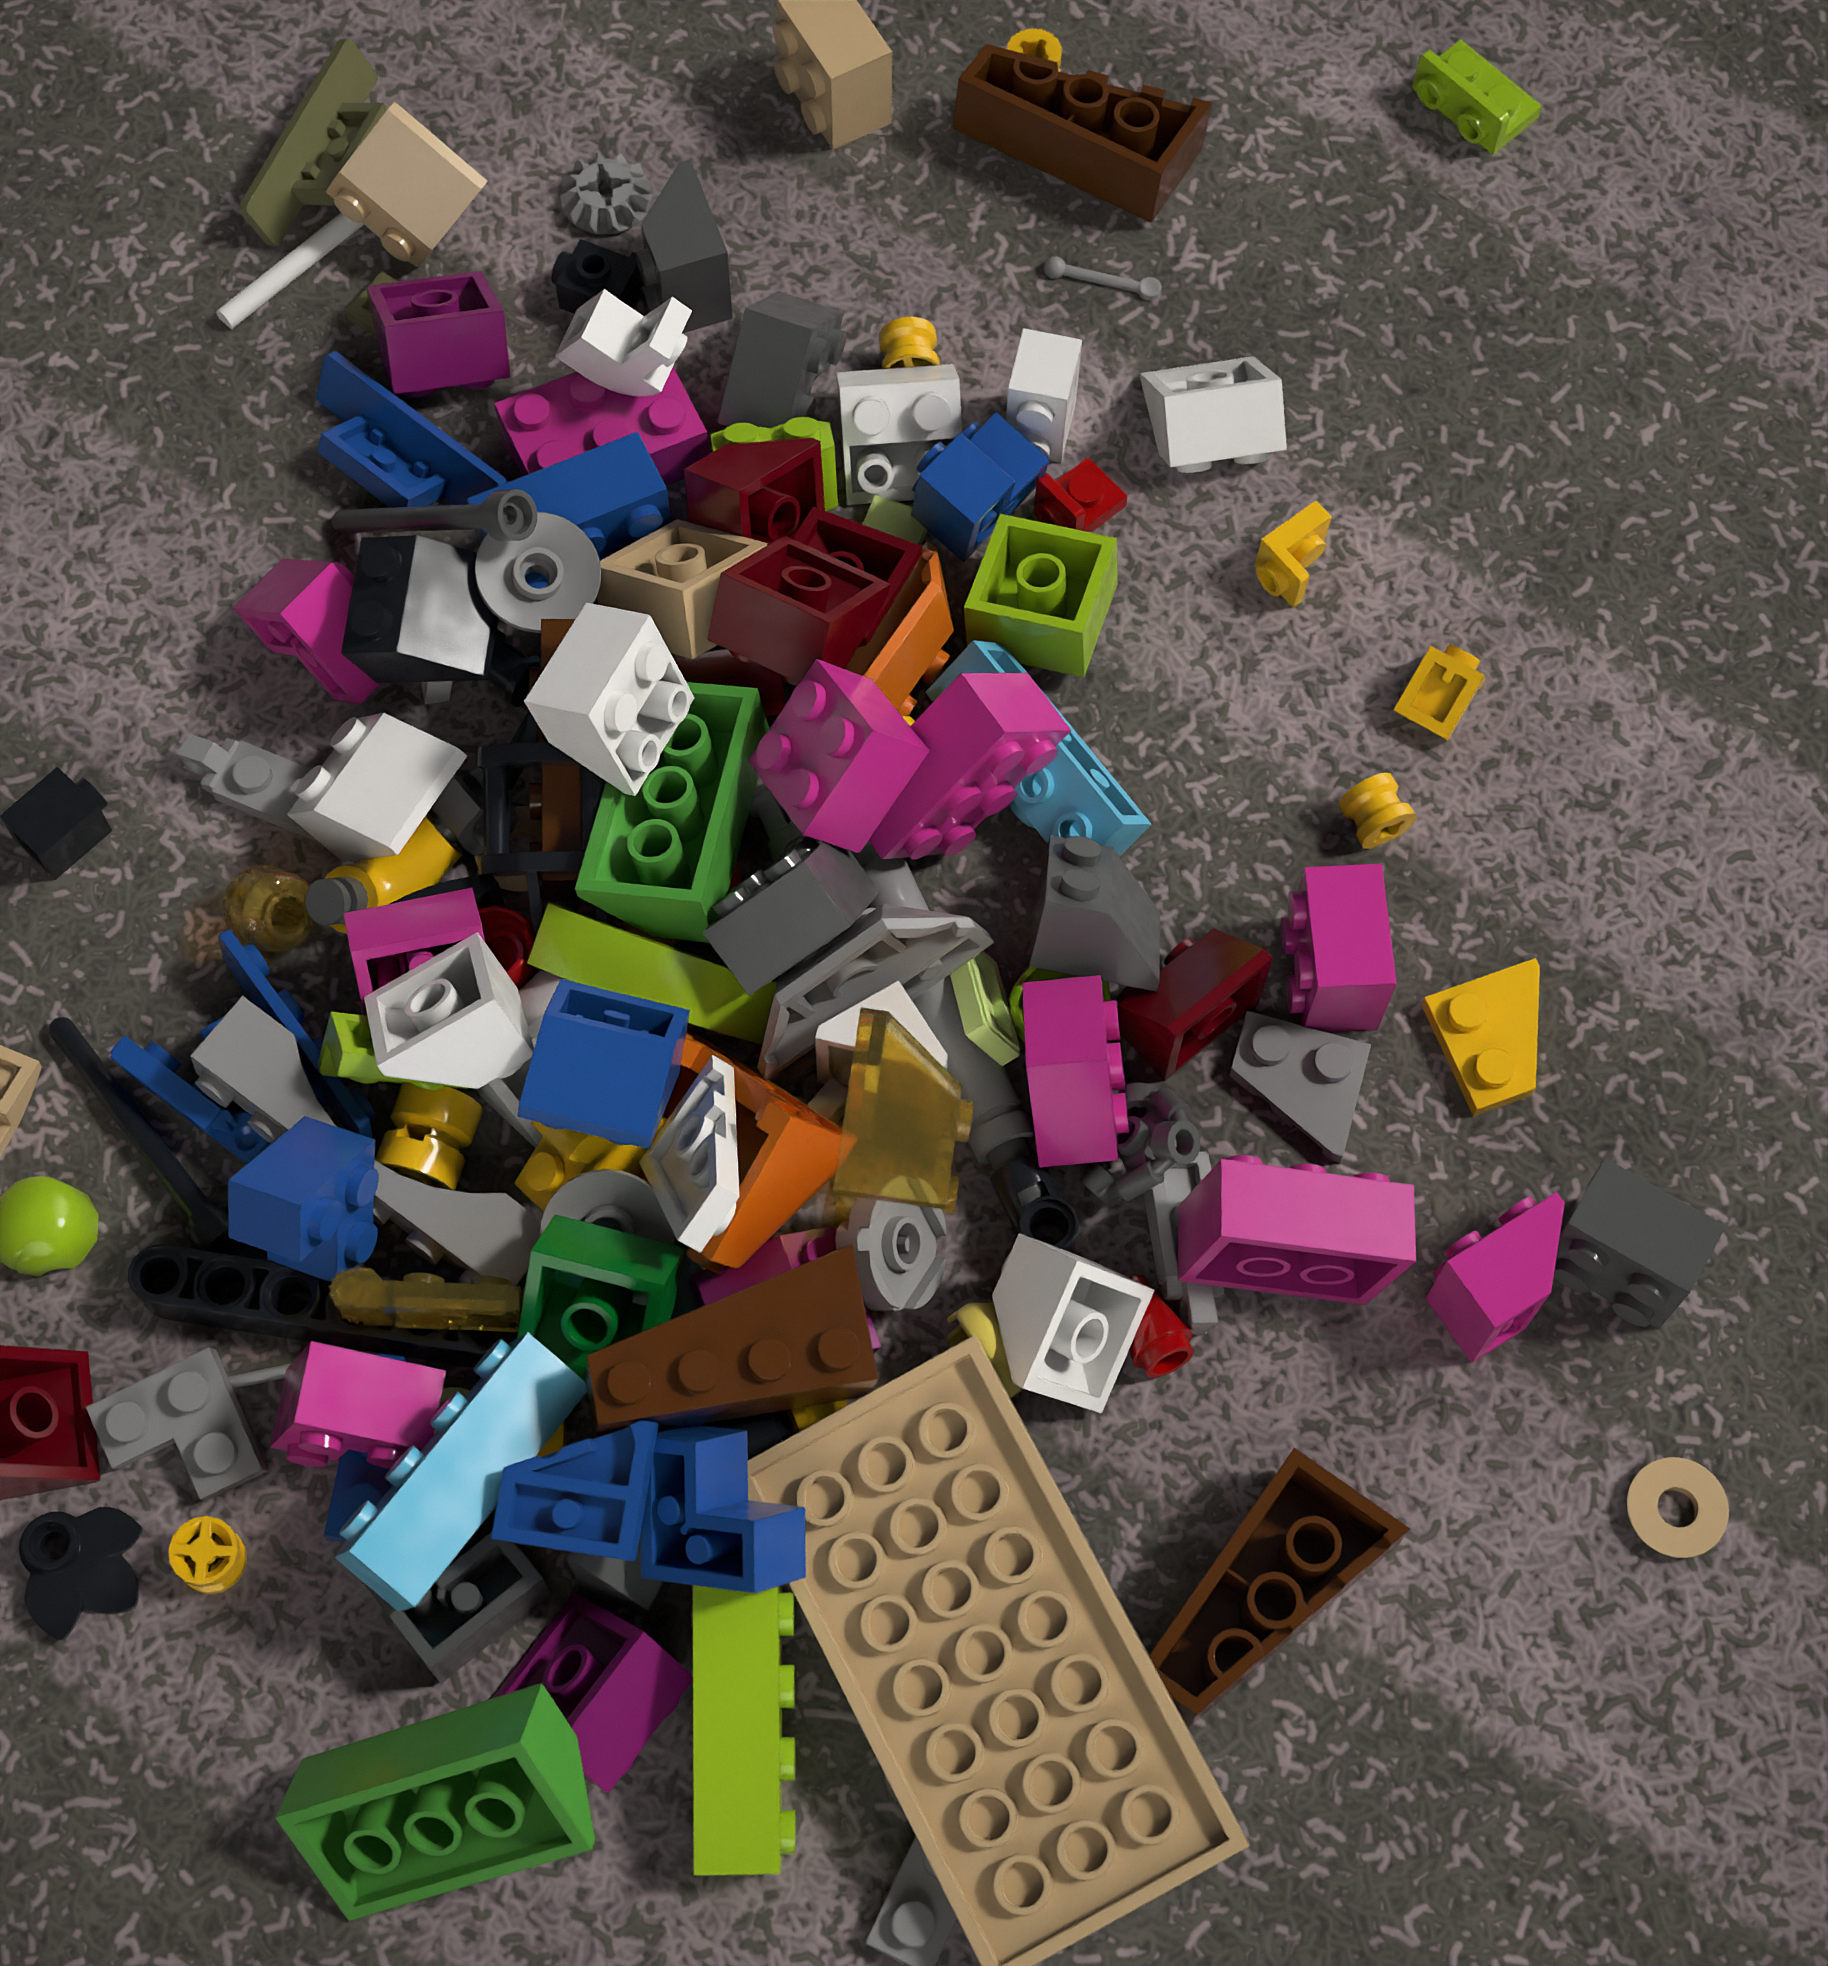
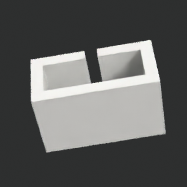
(1044, 390)

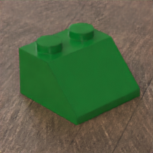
(595, 1288)

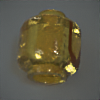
(268, 908)

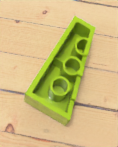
(739, 1731)

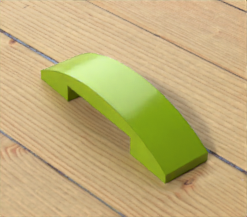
(630, 964)

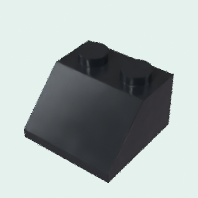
(418, 613)

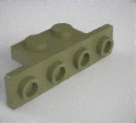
(314, 144)

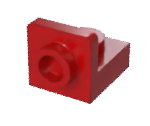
(1079, 498)

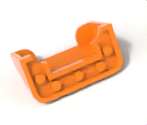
(781, 1150)

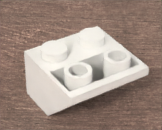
(891, 424)
(611, 695)

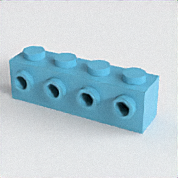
(1075, 789)
(456, 1478)

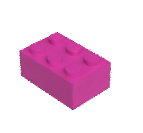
(579, 415)
(981, 744)
(1296, 1231)

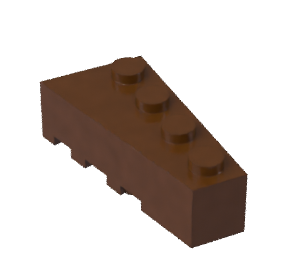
(748, 1354)
(1275, 1575)

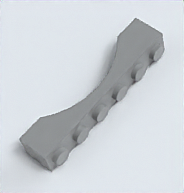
(260, 1069)

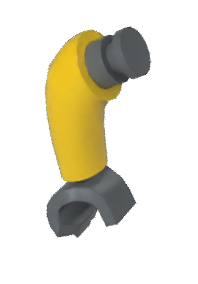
(419, 864)

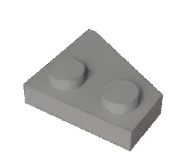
(1303, 1076)

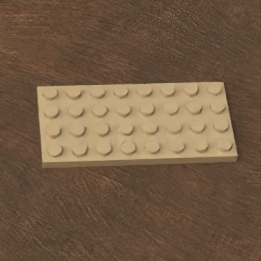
(993, 1663)

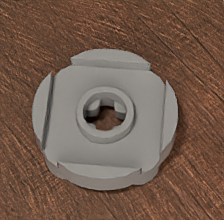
(894, 1252)

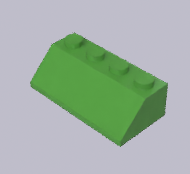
(676, 843)
(441, 1803)

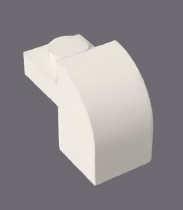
(622, 347)

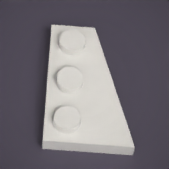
(697, 1158)

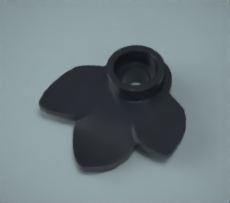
(88, 1573)

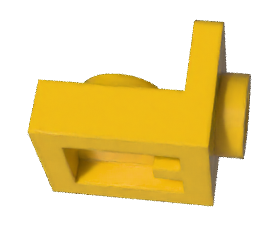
(1290, 550)
(1441, 690)

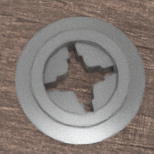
(589, 211)

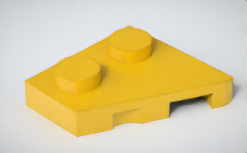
(1490, 1034)

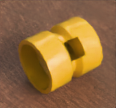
(429, 1135)

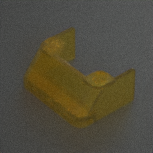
(898, 1122)

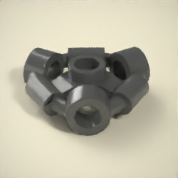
(1150, 1135)

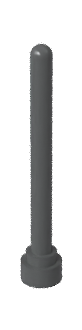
(503, 515)

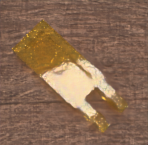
(428, 1302)

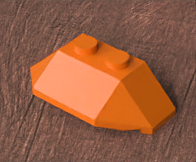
(909, 636)

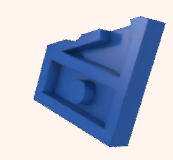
(581, 1496)

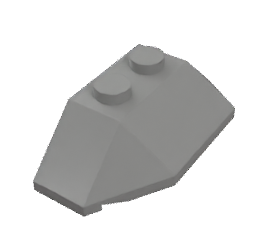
(864, 959)

